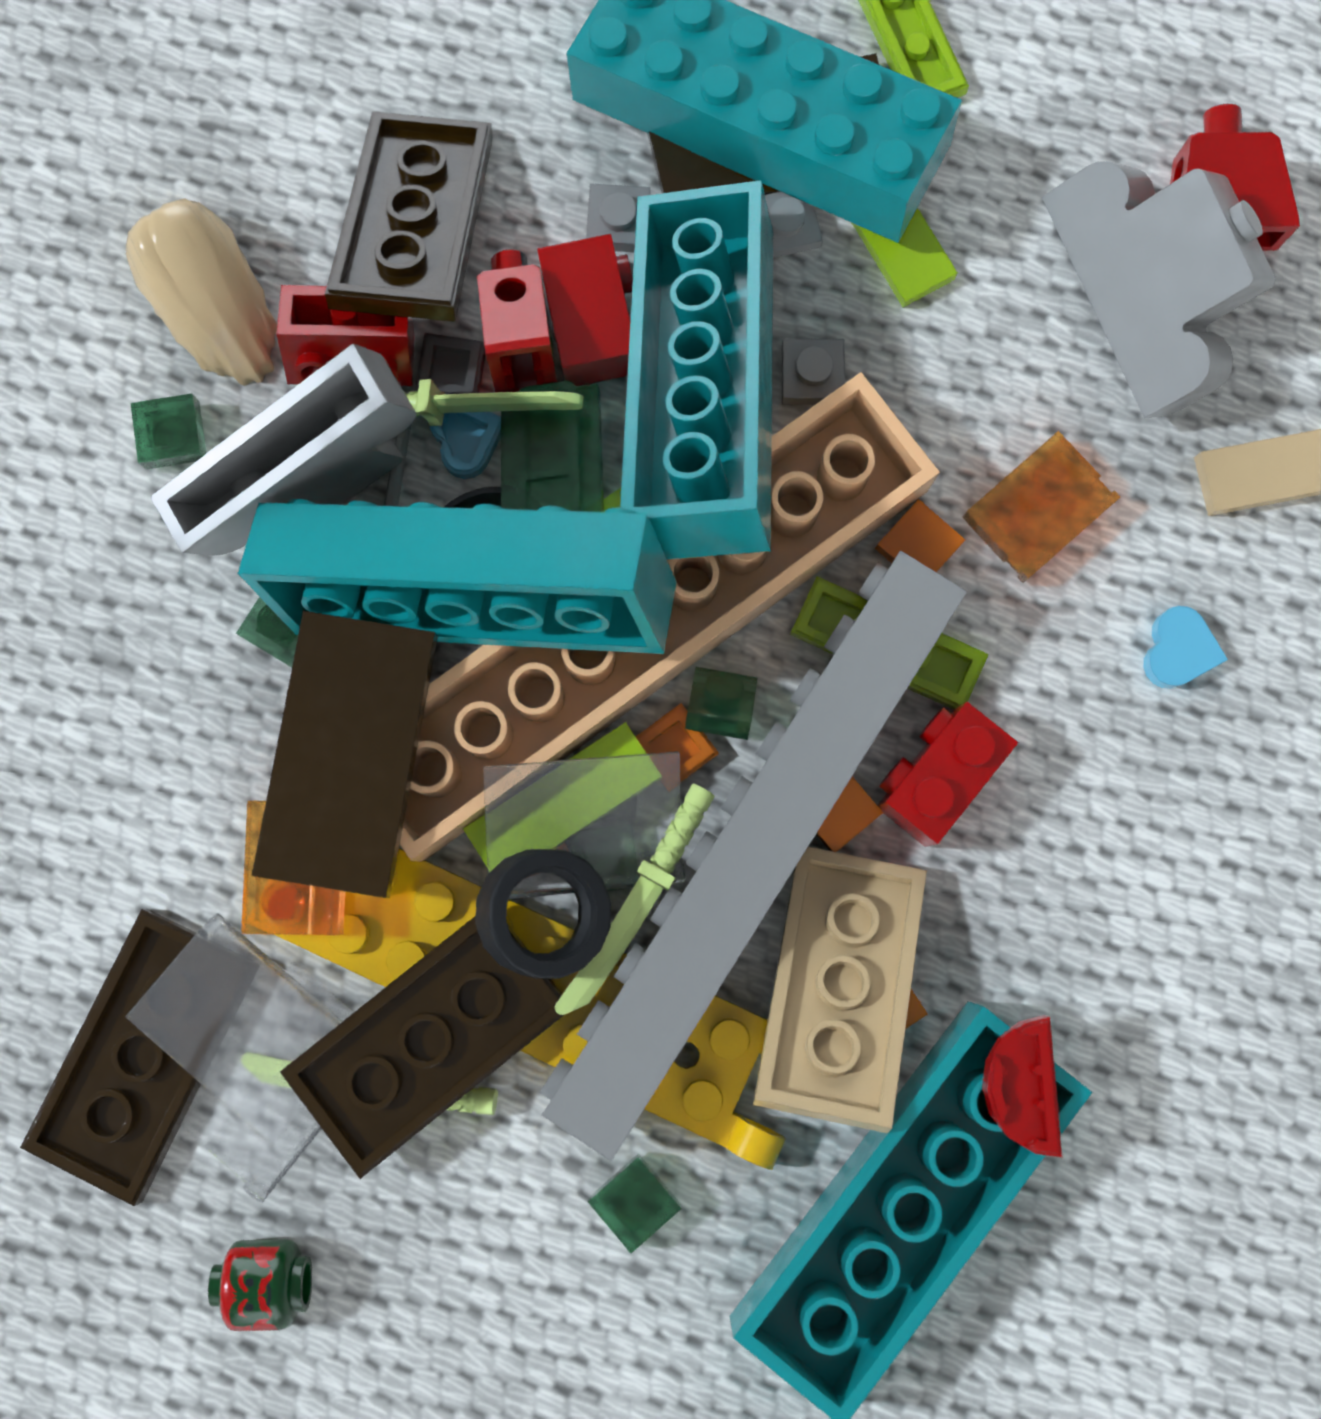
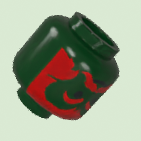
(261, 1285)

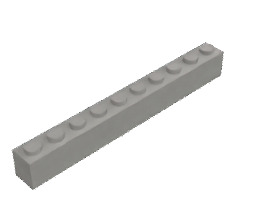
(752, 857)

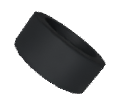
(593, 913)

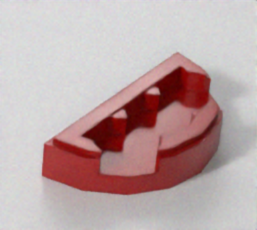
(1022, 1086)

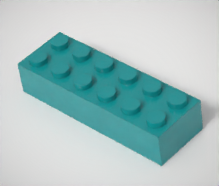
(767, 104)
(701, 371)
(468, 572)
(893, 1226)

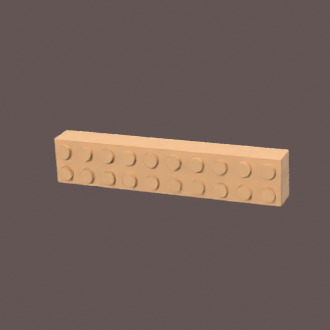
(832, 485)

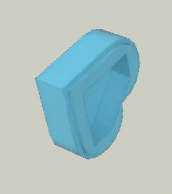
(467, 441)
(1181, 648)

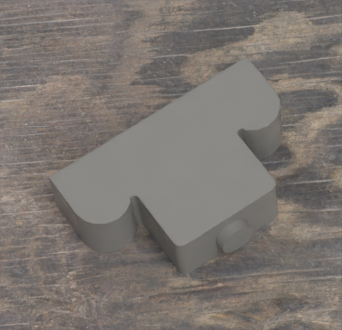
(1162, 273)
(310, 445)

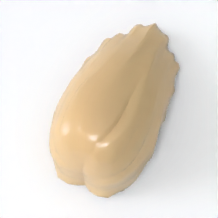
(203, 289)

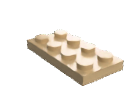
(842, 990)

